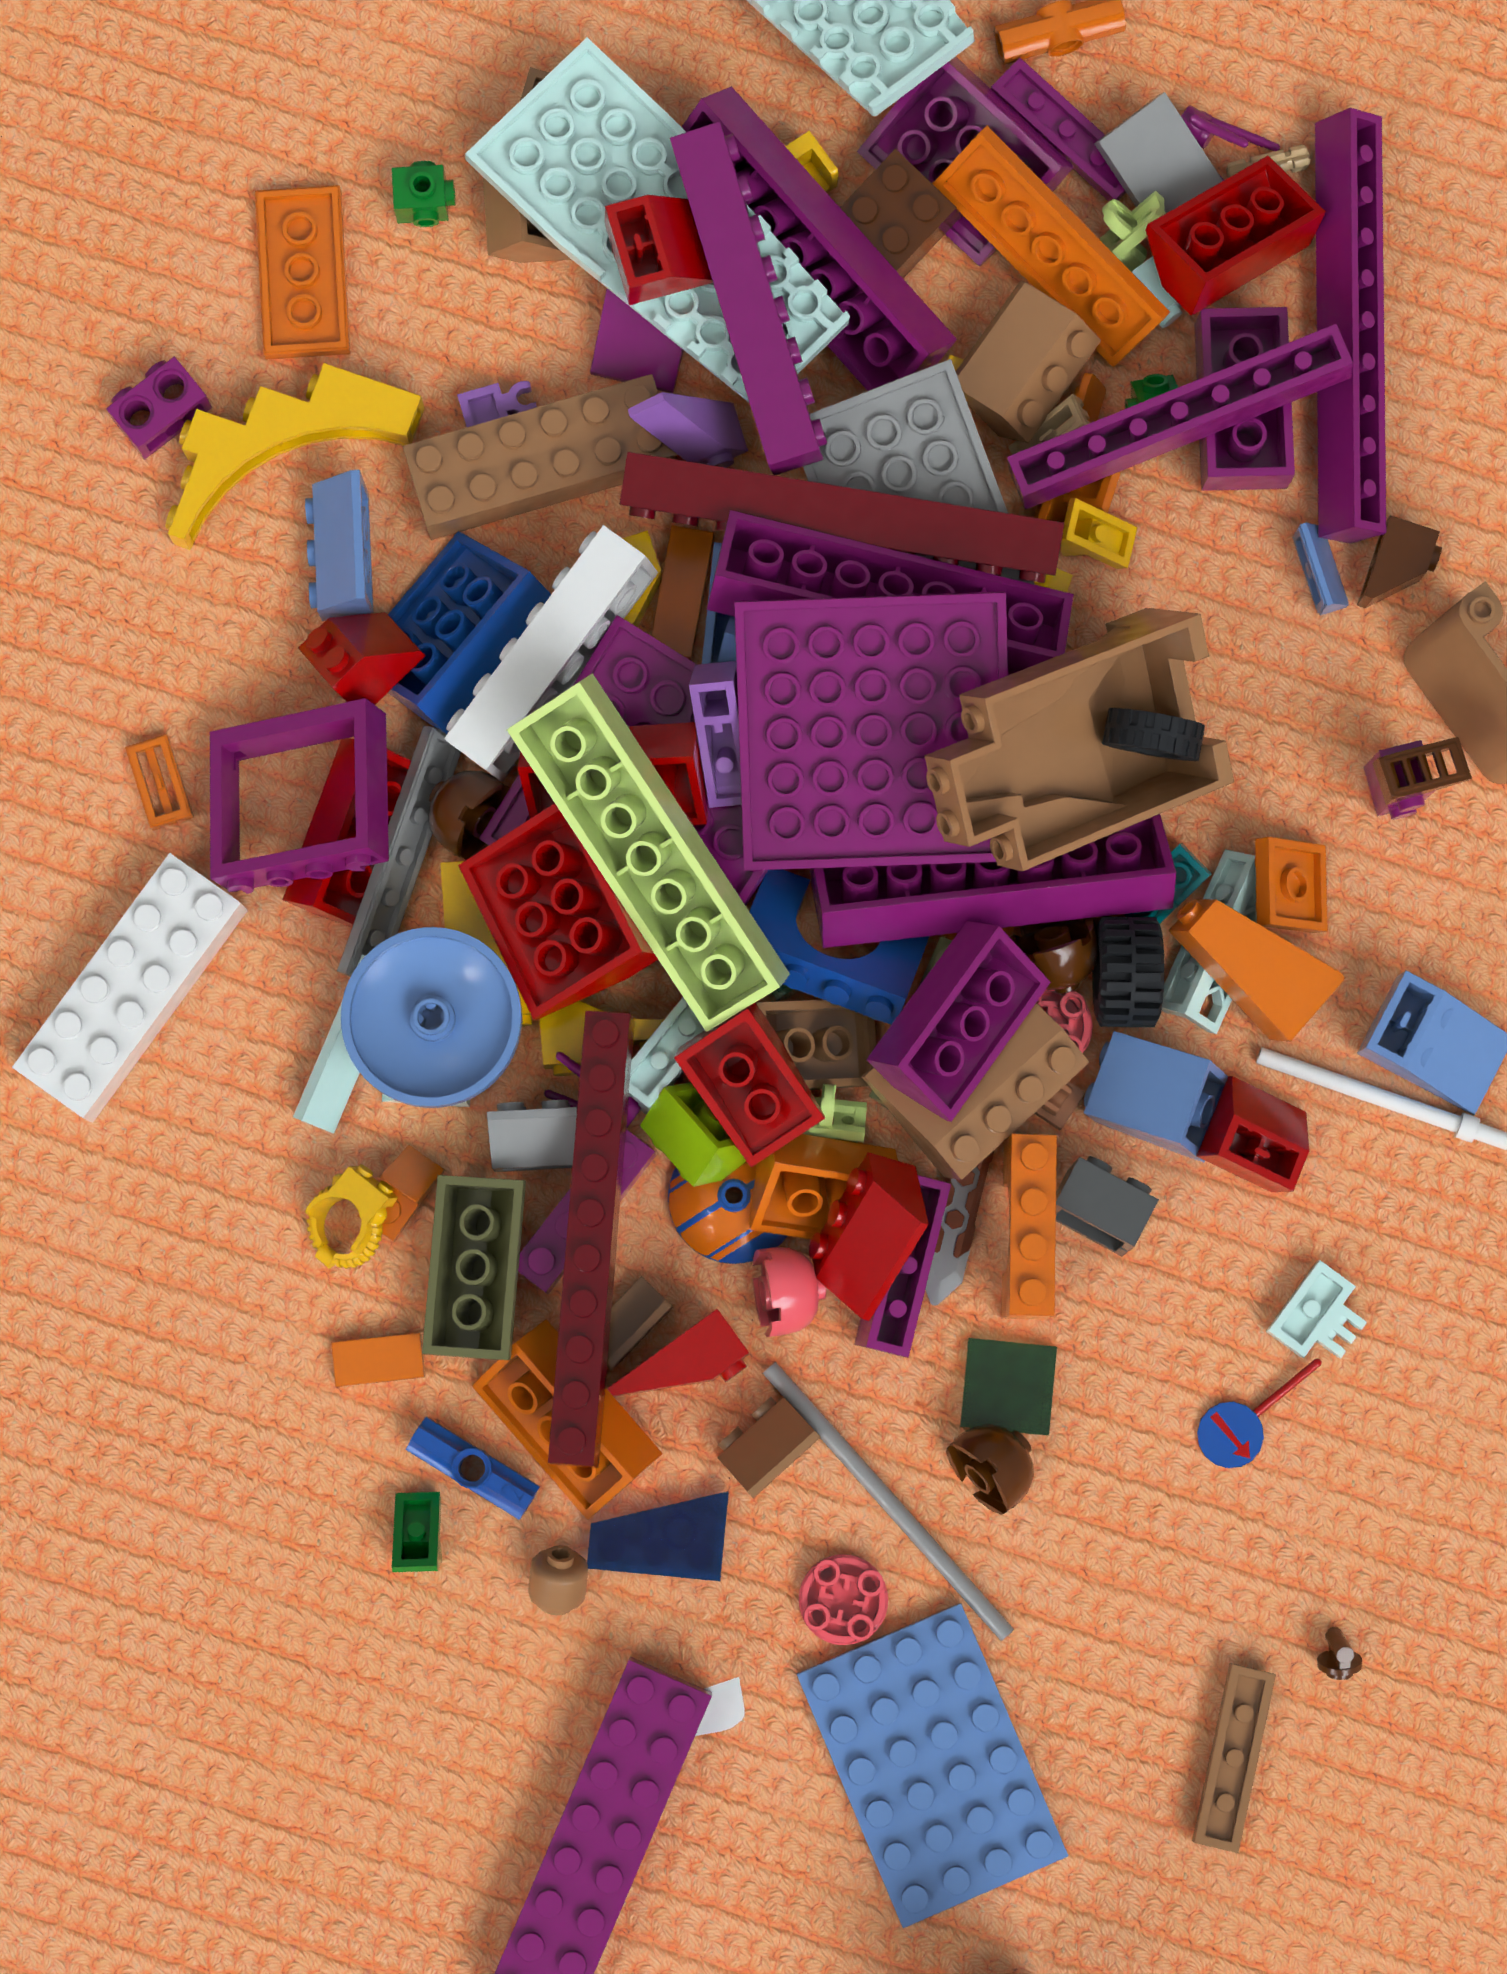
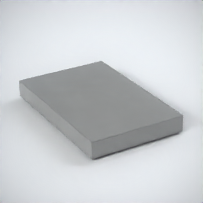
(1158, 154)

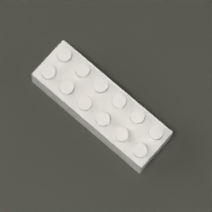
(552, 648)
(130, 988)

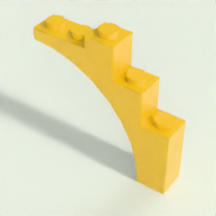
(226, 451)
(560, 1029)

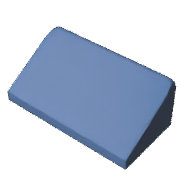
(1319, 569)

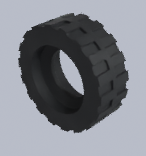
(1153, 734)

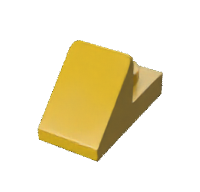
(1097, 535)

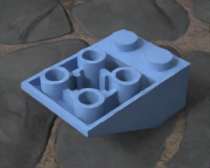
(1435, 1042)

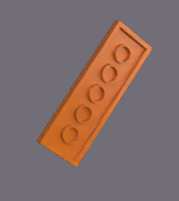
(1049, 244)

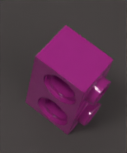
(166, 415)

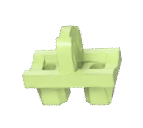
(1129, 227)
(848, 1117)

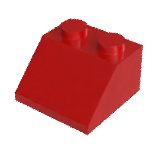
(361, 655)

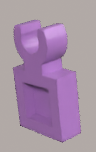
(490, 404)

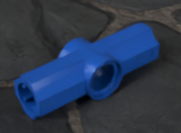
(446, 1453)

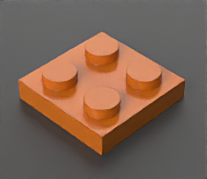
(1291, 885)

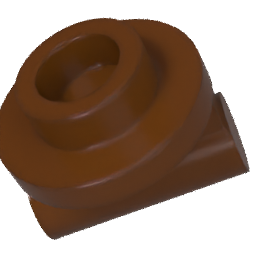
(1340, 1660)

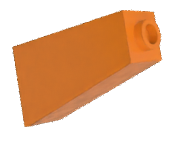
(1258, 970)

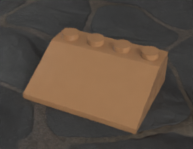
(1018, 1083)

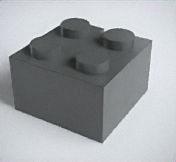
(1103, 1205)

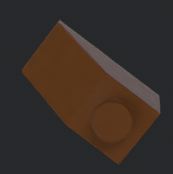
(1399, 560)

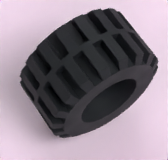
(1128, 972)

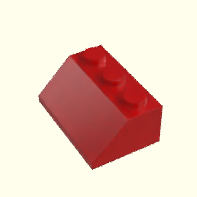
(870, 1233)

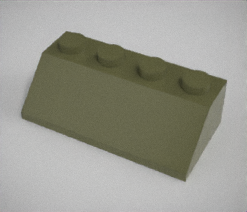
(474, 1267)

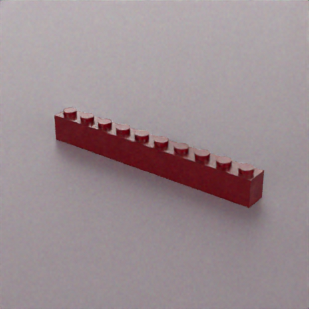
(875, 518)
(591, 1240)

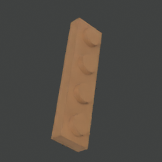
(1233, 1758)

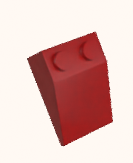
(750, 1084)
(692, 1358)

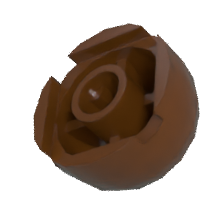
(463, 810)
(1062, 951)
(995, 1464)

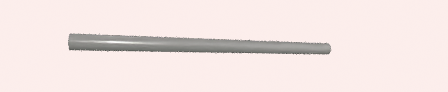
(889, 1502)

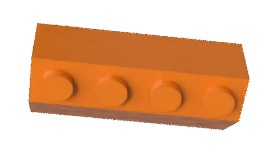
(522, 1398)

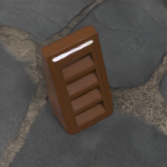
(1389, 781)

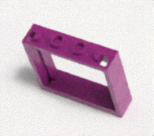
(289, 732)

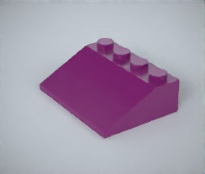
(941, 119)

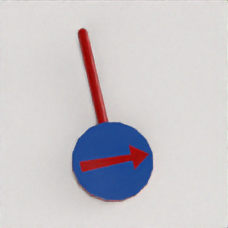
(1233, 1433)

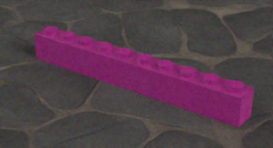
(1353, 298)

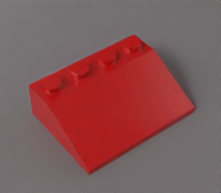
(553, 915)

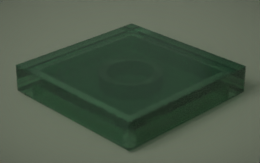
(1008, 1385)

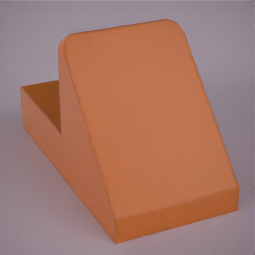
(412, 1179)

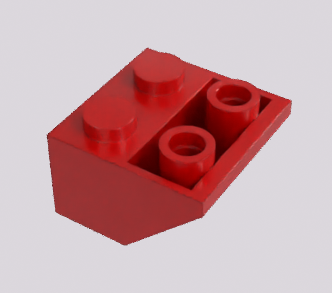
(656, 247)
(1257, 1137)

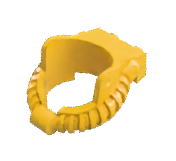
(368, 1197)

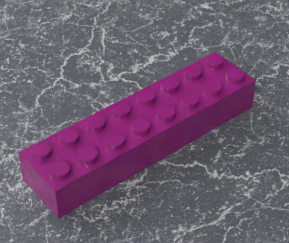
(889, 324)
(791, 562)
(1104, 878)
(606, 1824)

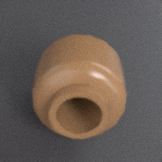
(558, 1580)

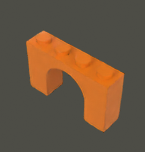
(1031, 1185)

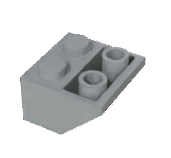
(532, 1137)

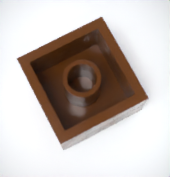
(900, 212)

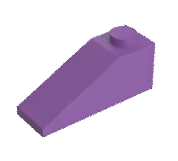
(693, 427)
(717, 728)

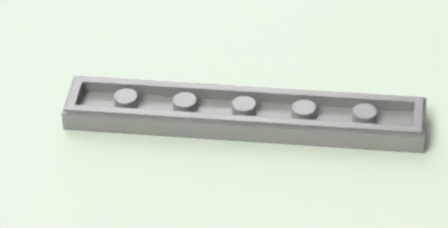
(409, 838)

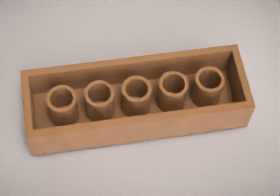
(530, 458)

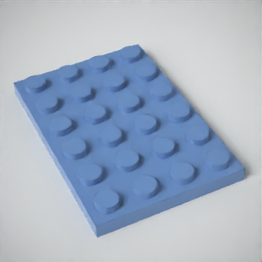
(932, 1765)

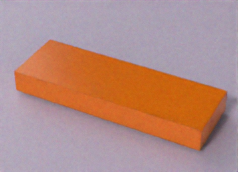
(682, 588)

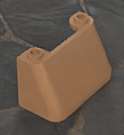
(1466, 678)

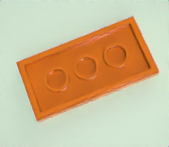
(302, 272)

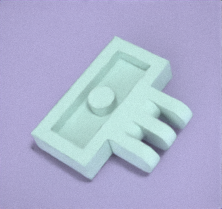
(1317, 1313)

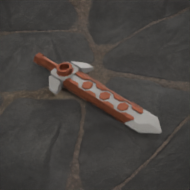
(956, 1233)

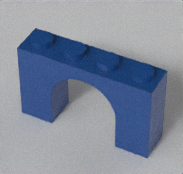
(868, 984)

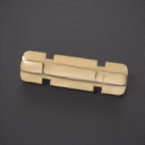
(1295, 160)

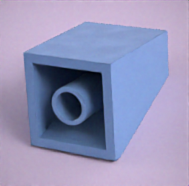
(1155, 1093)

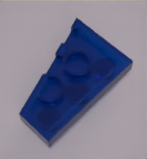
(664, 1541)

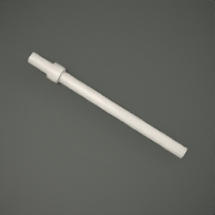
(1465, 1126)

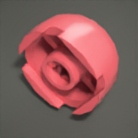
(786, 1290)

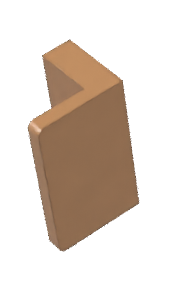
(633, 1319)

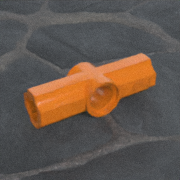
(1059, 29)

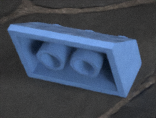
(340, 546)

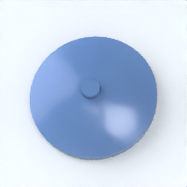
(431, 1017)

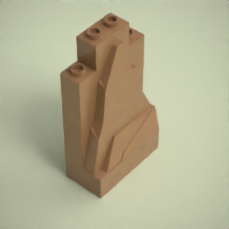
(1036, 753)

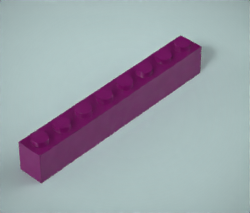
(747, 299)
(1180, 416)

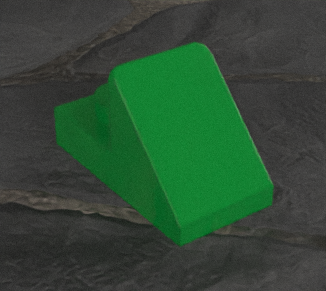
(417, 1532)

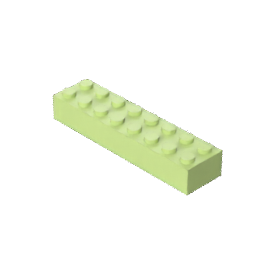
(649, 852)

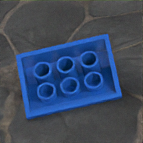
(461, 620)

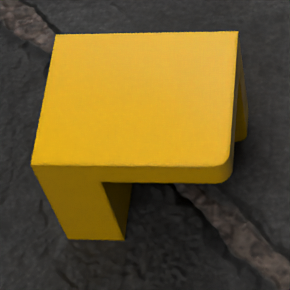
(815, 160)

